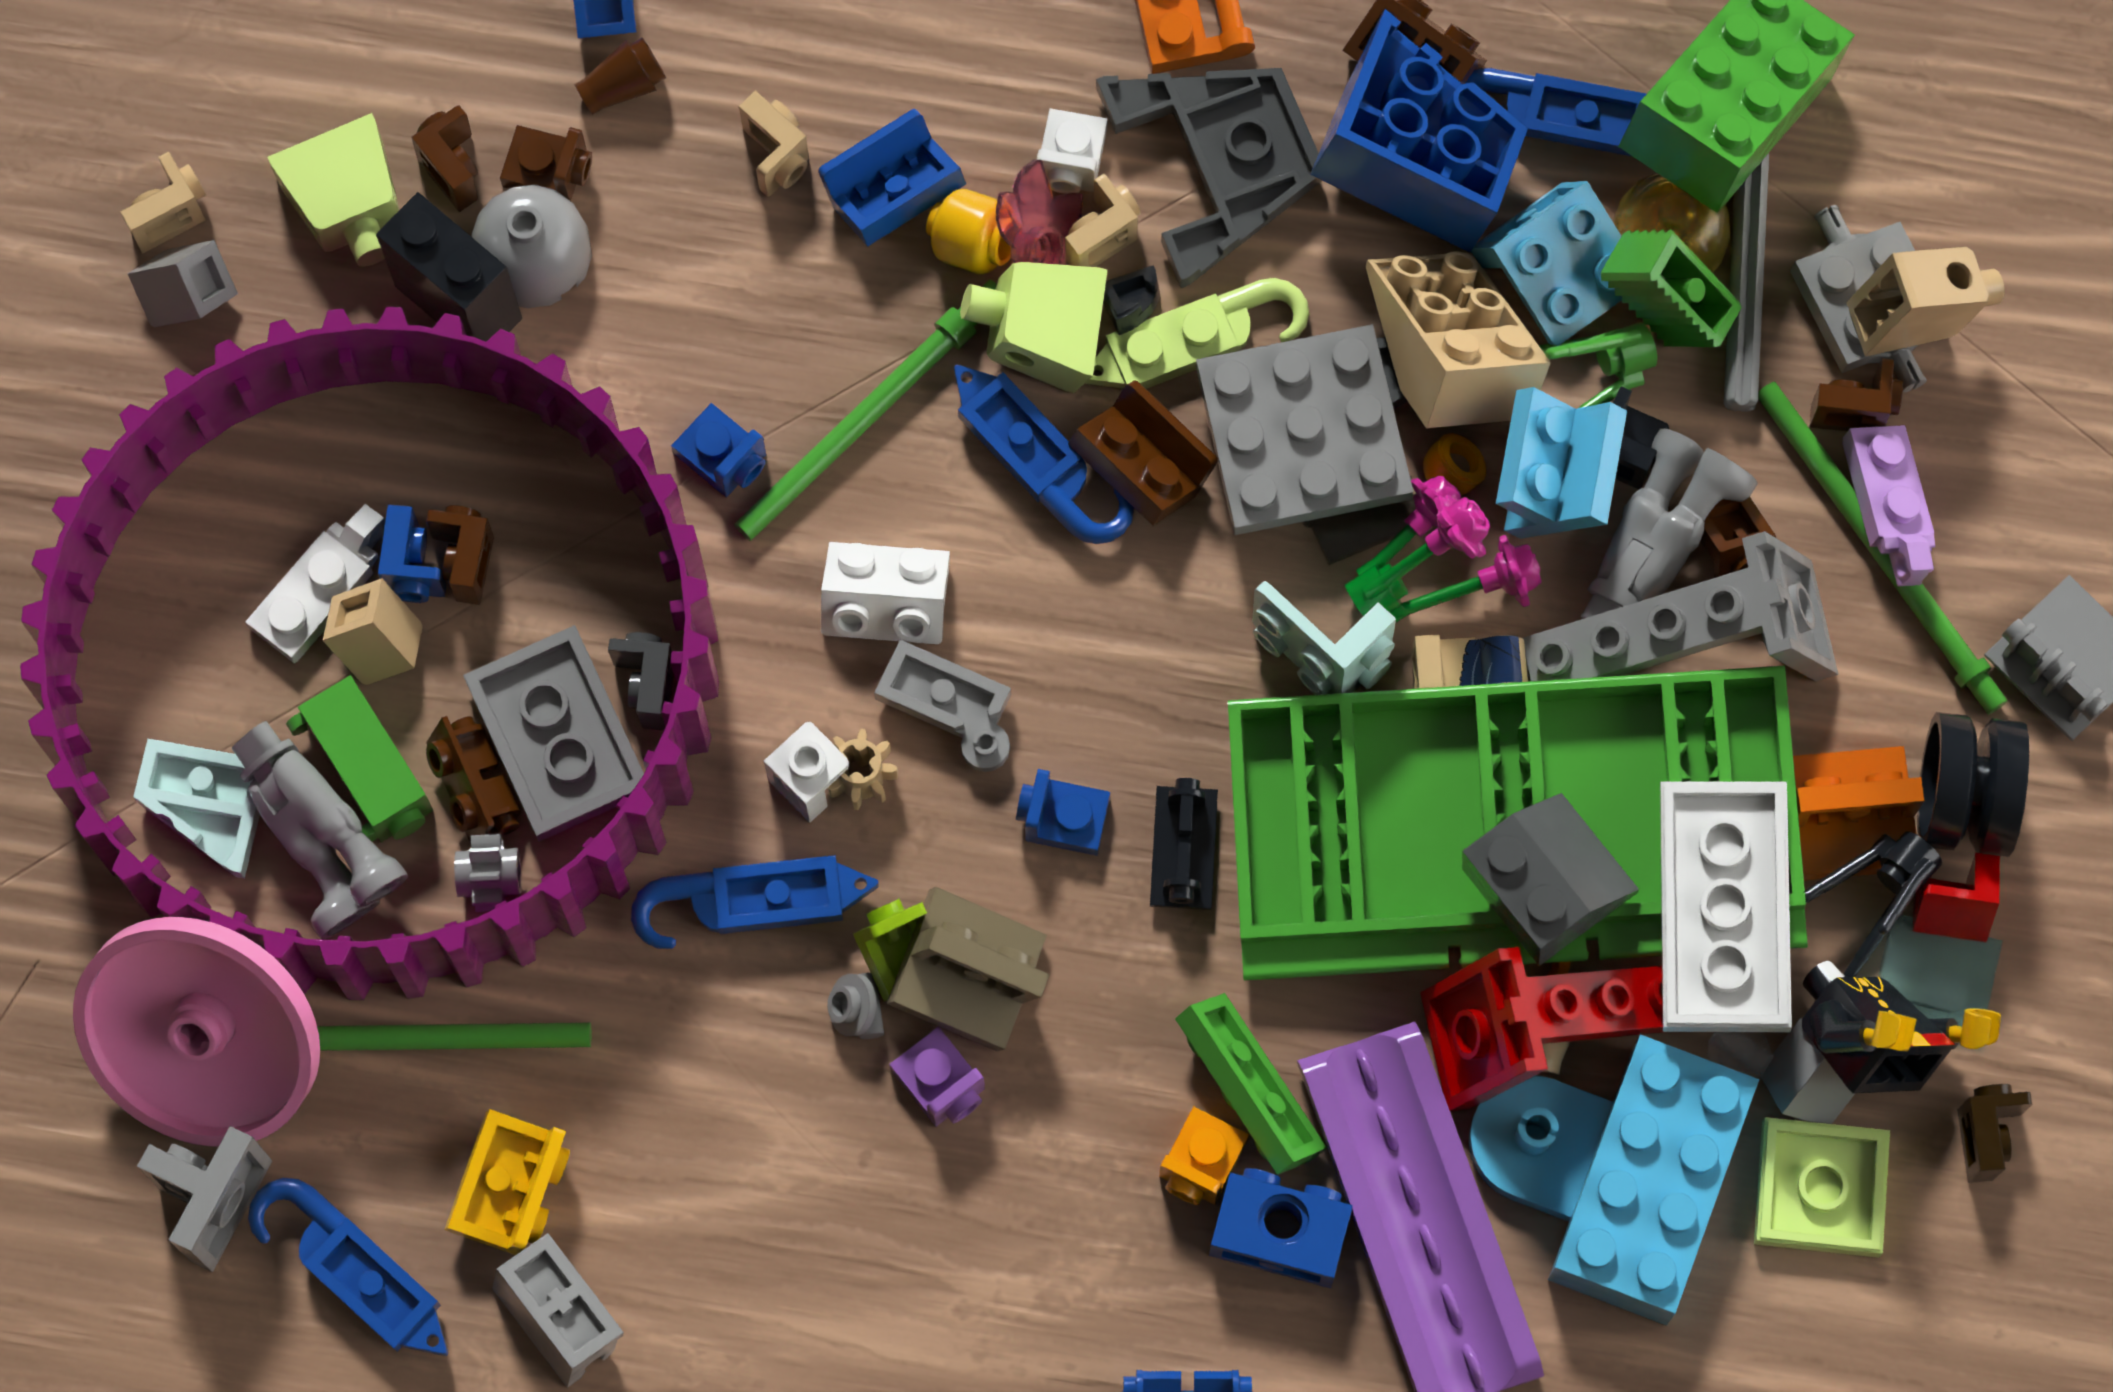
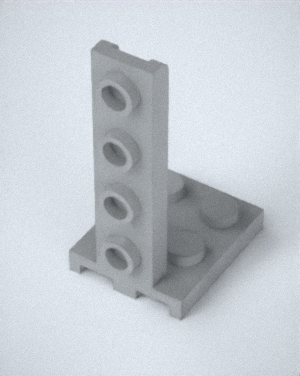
(1769, 597)

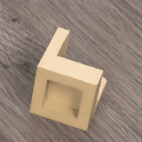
(373, 632)

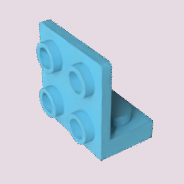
(1556, 258)

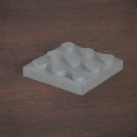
(1304, 429)

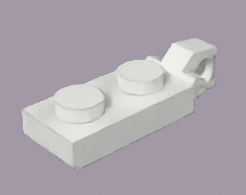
(300, 603)

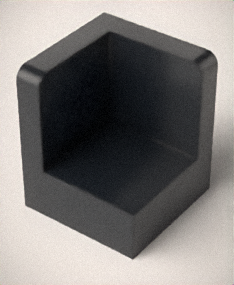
(1636, 452)

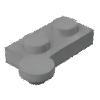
(950, 700)

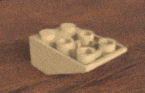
(1453, 339)

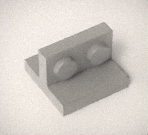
(214, 1193)

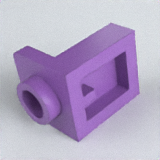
(939, 1078)

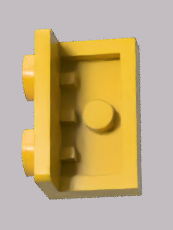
(507, 1183)

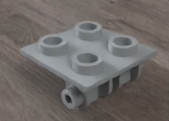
(2061, 657)

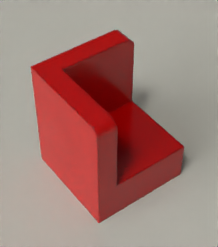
(1960, 908)

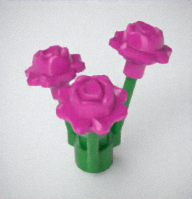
(1460, 527)

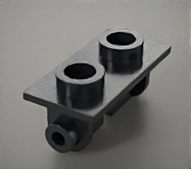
(1184, 846)

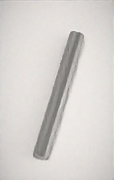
(1747, 287)

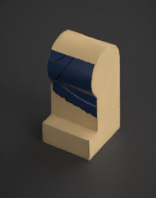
(1467, 661)

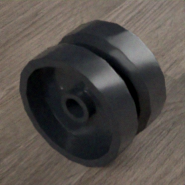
(1974, 783)

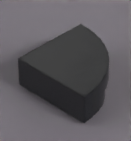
(1131, 298)

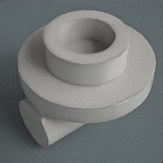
(856, 1006)

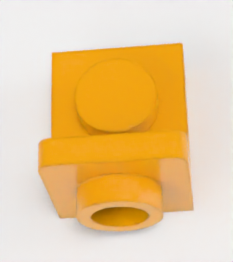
(1202, 1158)

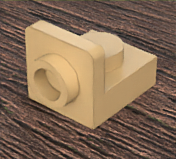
(166, 212)
(1103, 235)

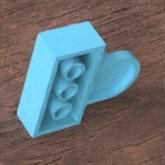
(1622, 1172)

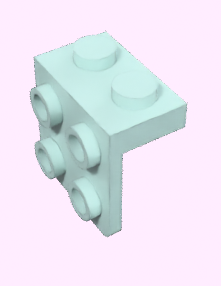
(1324, 666)

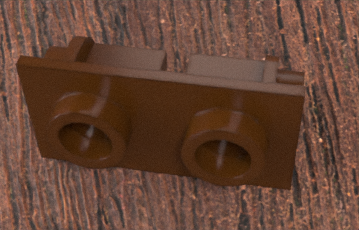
(458, 756)

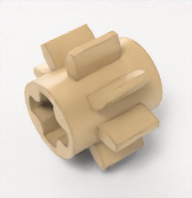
(863, 753)

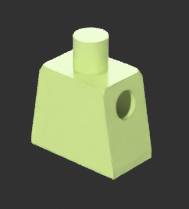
(341, 187)
(1042, 320)

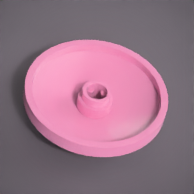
(196, 1030)

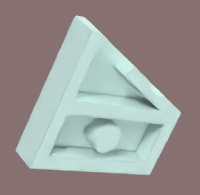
(200, 799)

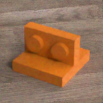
(1849, 803)

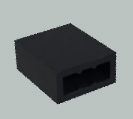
(447, 270)

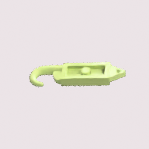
(1205, 328)

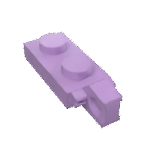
(1891, 499)

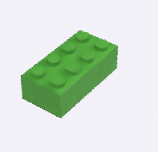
(1735, 95)

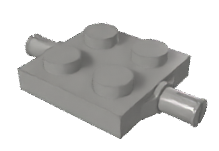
(1834, 277)

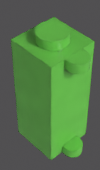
(364, 760)

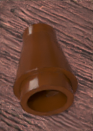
(621, 76)

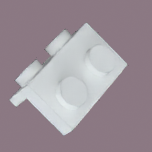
(884, 593)

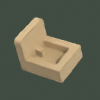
(777, 132)

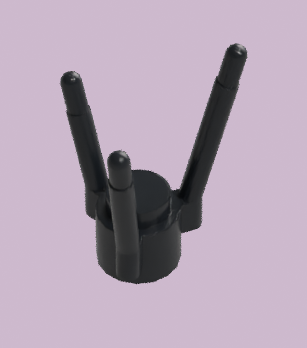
(1903, 870)

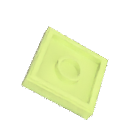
(1822, 1187)

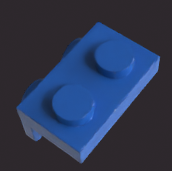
(890, 177)

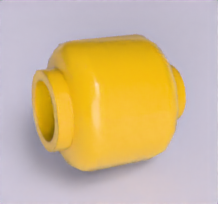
(967, 232)

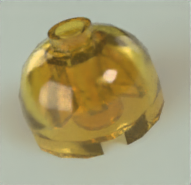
(1662, 205)

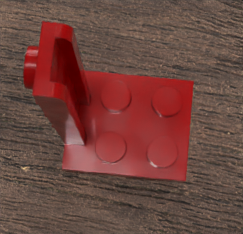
(1494, 1019)

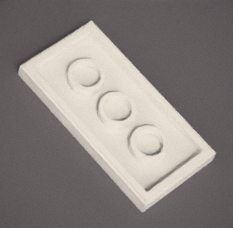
(1725, 907)

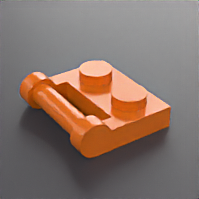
(1177, 35)

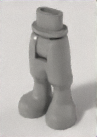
(1654, 542)
(311, 826)

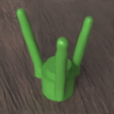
(1618, 352)

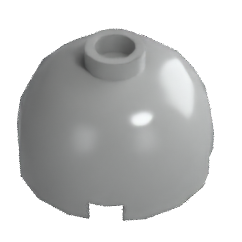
(538, 241)

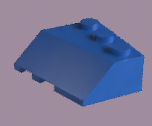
(1420, 140)

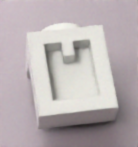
(1072, 150)
(805, 769)

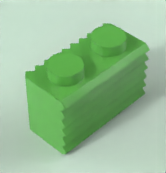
(1670, 289)

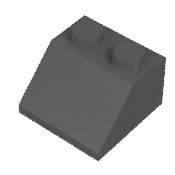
(1547, 876)

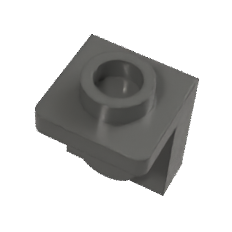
(654, 682)

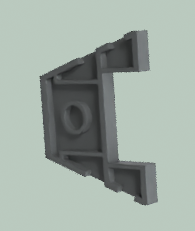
(1243, 142)

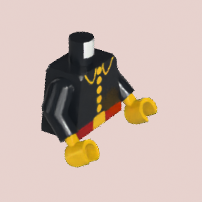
(1879, 1037)

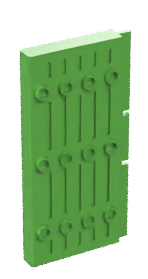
(1368, 799)

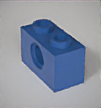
(1308, 1255)

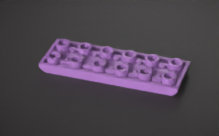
(1420, 1215)

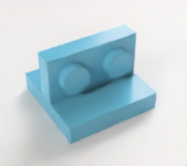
(1559, 464)

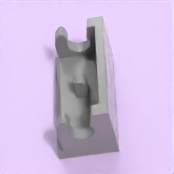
(556, 1309)

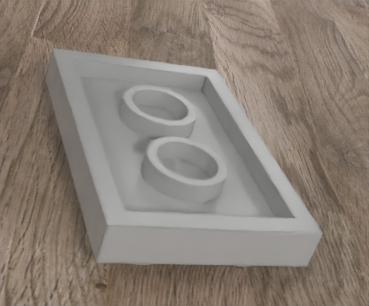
(555, 732)

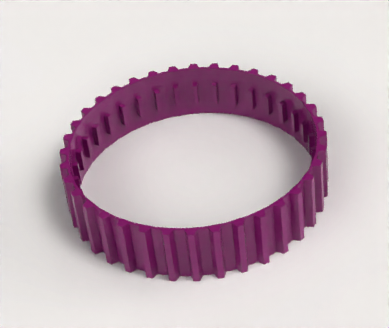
(291, 368)

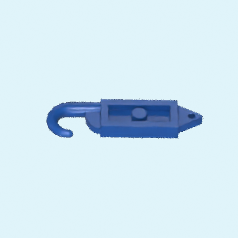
(1564, 108)
(1033, 452)
(756, 896)
(355, 1269)

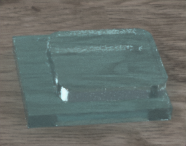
(1938, 971)

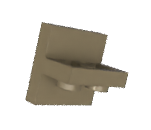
(969, 969)

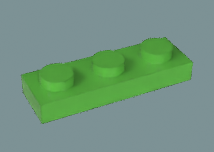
(1250, 1083)

